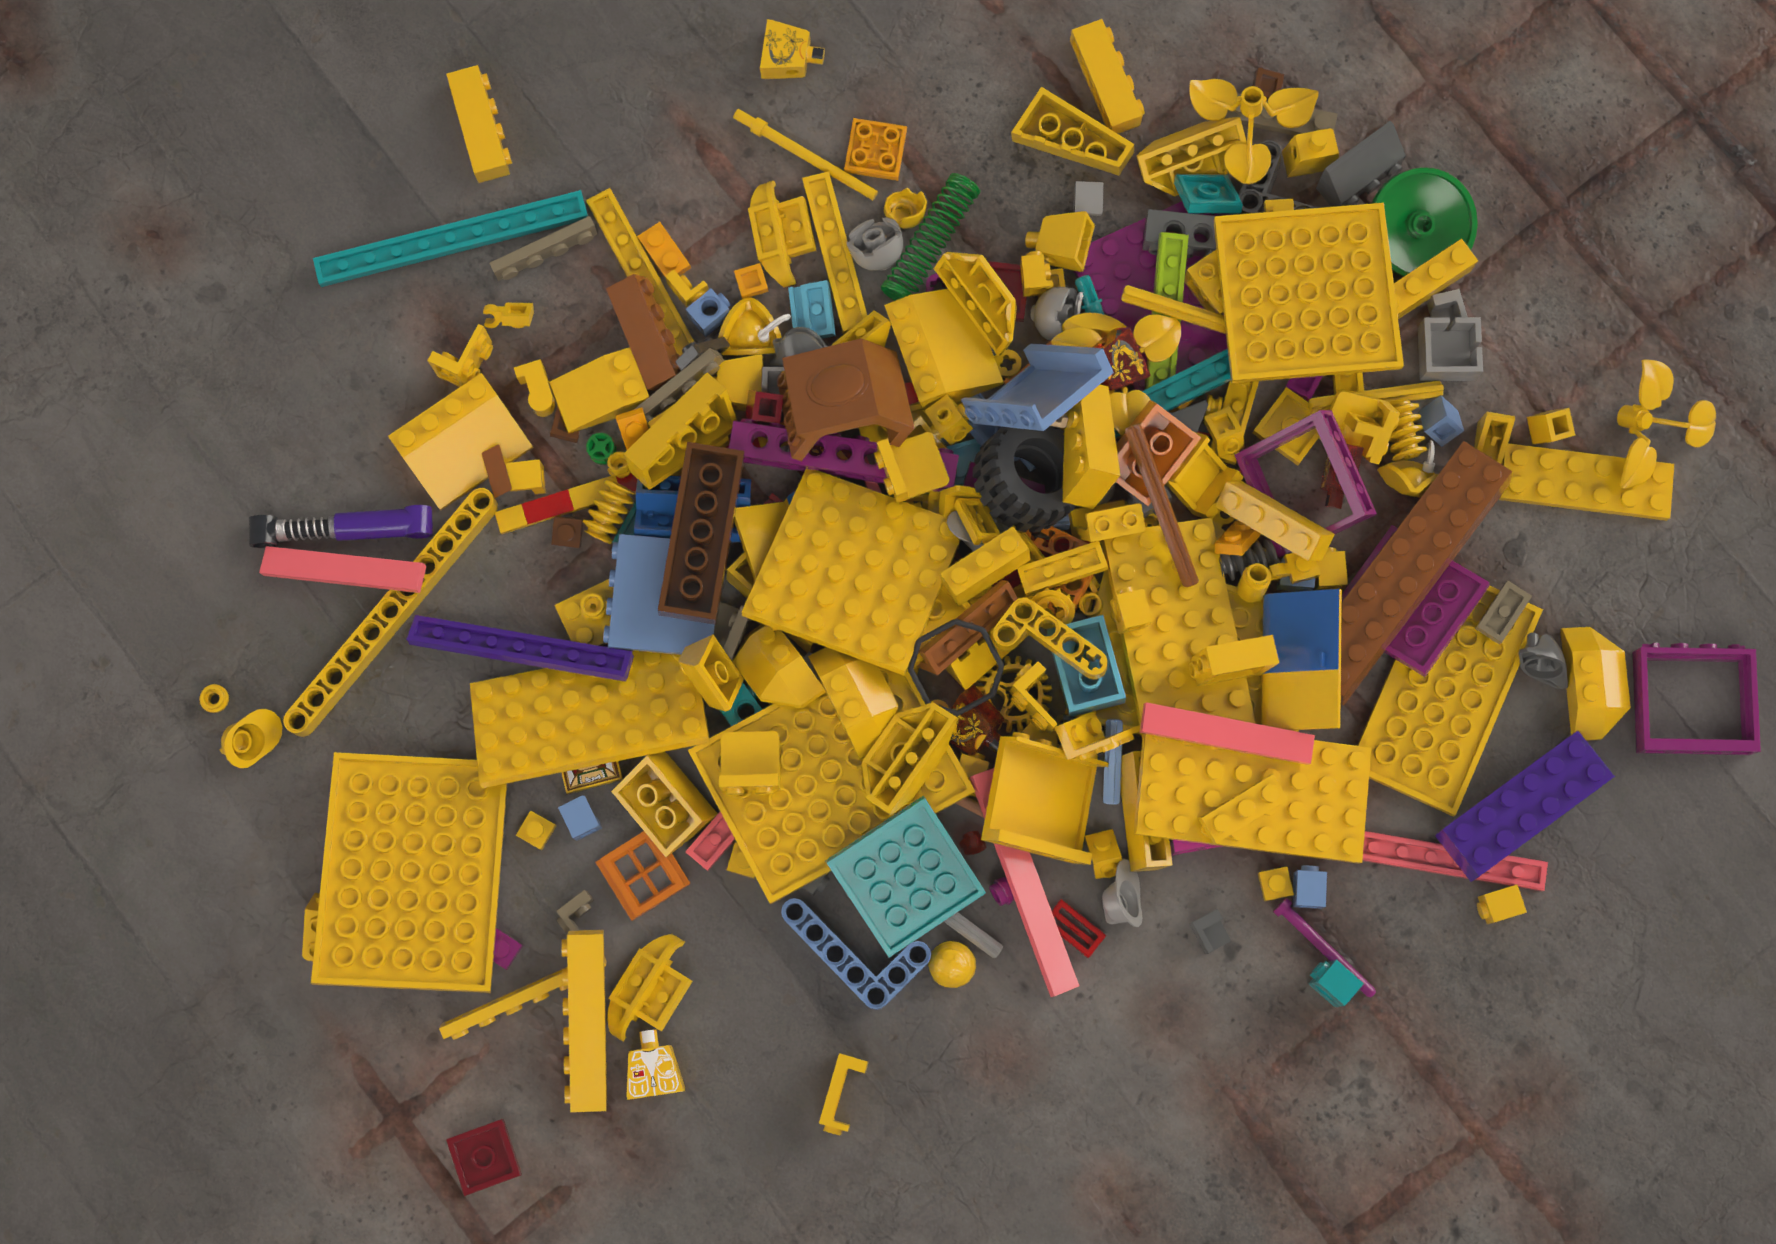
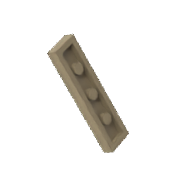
(1319, 121)
(551, 245)
(681, 383)

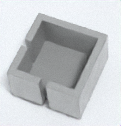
(1447, 353)

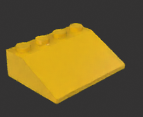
(942, 347)
(449, 438)

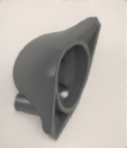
(795, 342)
(1544, 661)

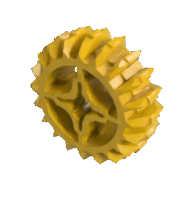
(1003, 687)

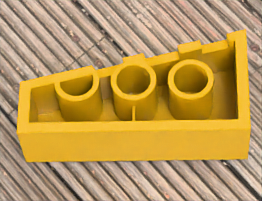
(1071, 134)
(699, 417)
(1089, 450)
(978, 658)

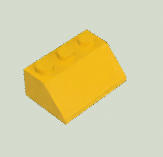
(664, 802)

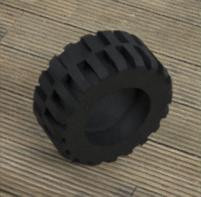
(1005, 491)

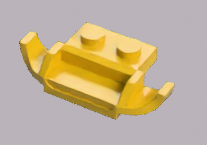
(780, 231)
(648, 988)

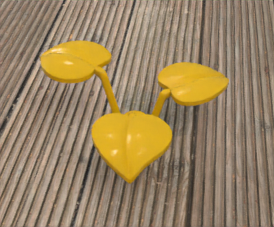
(1216, 96)
(1157, 338)
(1654, 387)

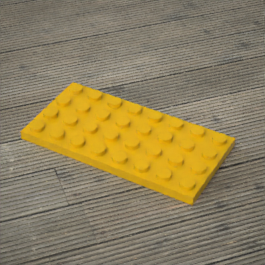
(1182, 621)
(572, 721)
(1435, 727)
(1317, 821)

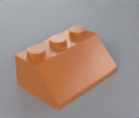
(1169, 444)

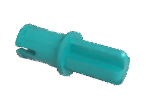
(1090, 299)

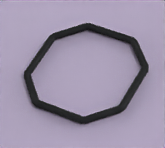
(991, 646)

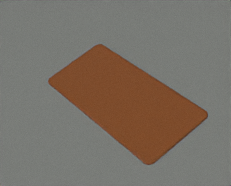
(496, 471)

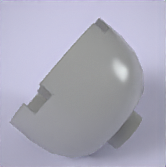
(876, 244)
(1053, 310)

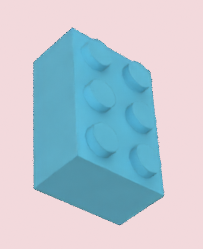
(1086, 694)

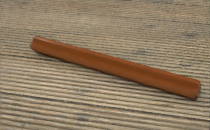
(1161, 505)

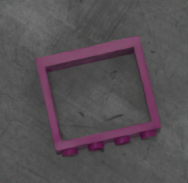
(1339, 457)
(1710, 653)

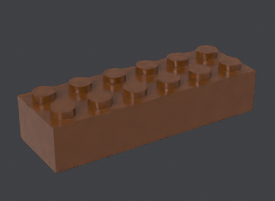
(701, 533)

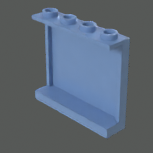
(1043, 390)
(636, 599)

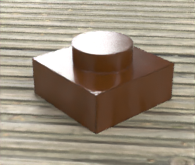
(1268, 81)
(559, 430)
(567, 532)

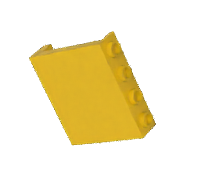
(1040, 799)

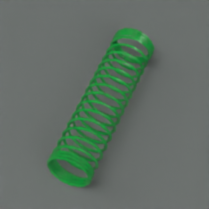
(953, 180)

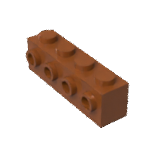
(645, 330)

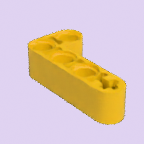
(1054, 643)

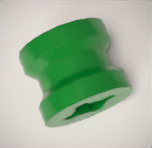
(598, 443)

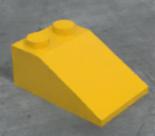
(599, 390)

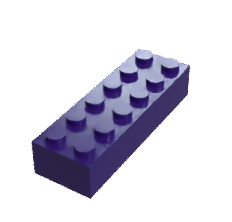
(1524, 806)

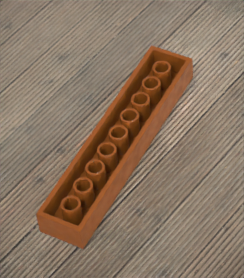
(1416, 559)

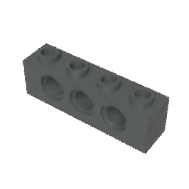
(1181, 223)

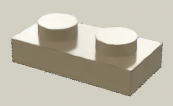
(1503, 612)

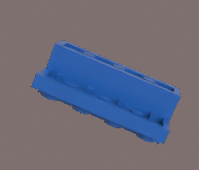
(657, 507)

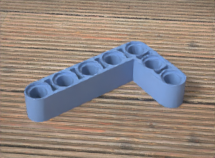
(849, 960)

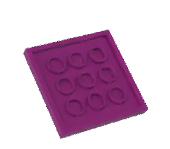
(1437, 616)

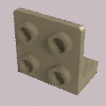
(731, 628)

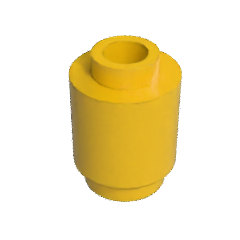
(1254, 582)

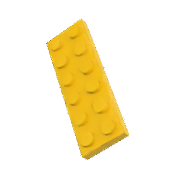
(1585, 483)

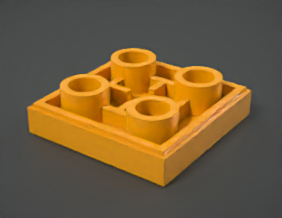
(875, 149)

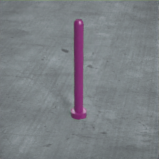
(1326, 949)

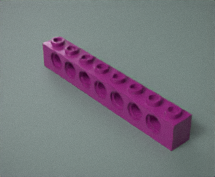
(855, 467)

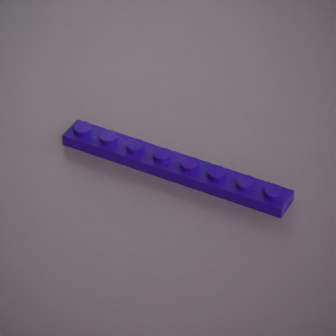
(520, 648)

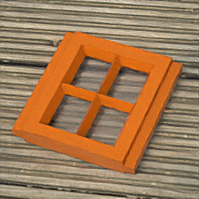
(642, 875)

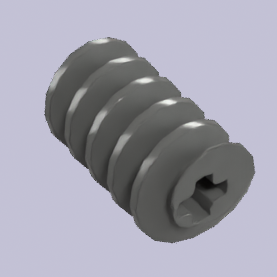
(1259, 554)

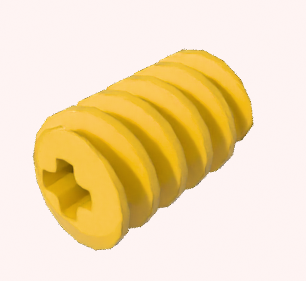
(1405, 436)
(608, 511)

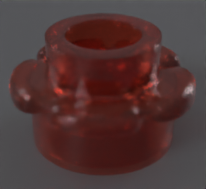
(972, 843)

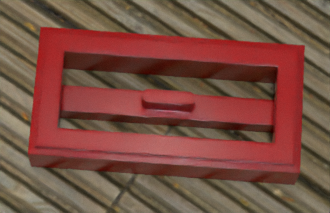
(1093, 944)

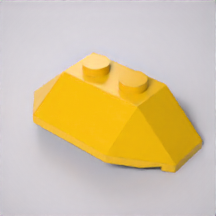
(1190, 152)
(980, 296)
(776, 669)
(1595, 682)
(857, 696)
(906, 755)

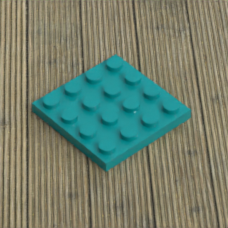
(905, 876)

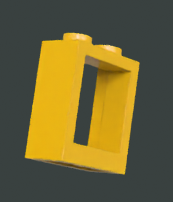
(1234, 660)

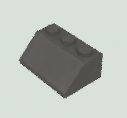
(1362, 168)

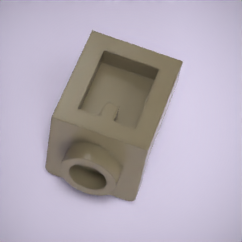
(576, 907)

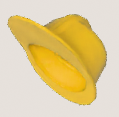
(251, 738)

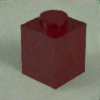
(764, 406)

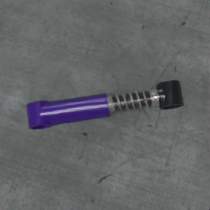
(410, 522)

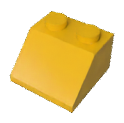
(711, 672)

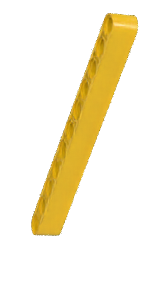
(389, 626)

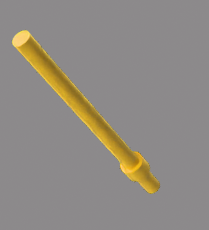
(761, 128)

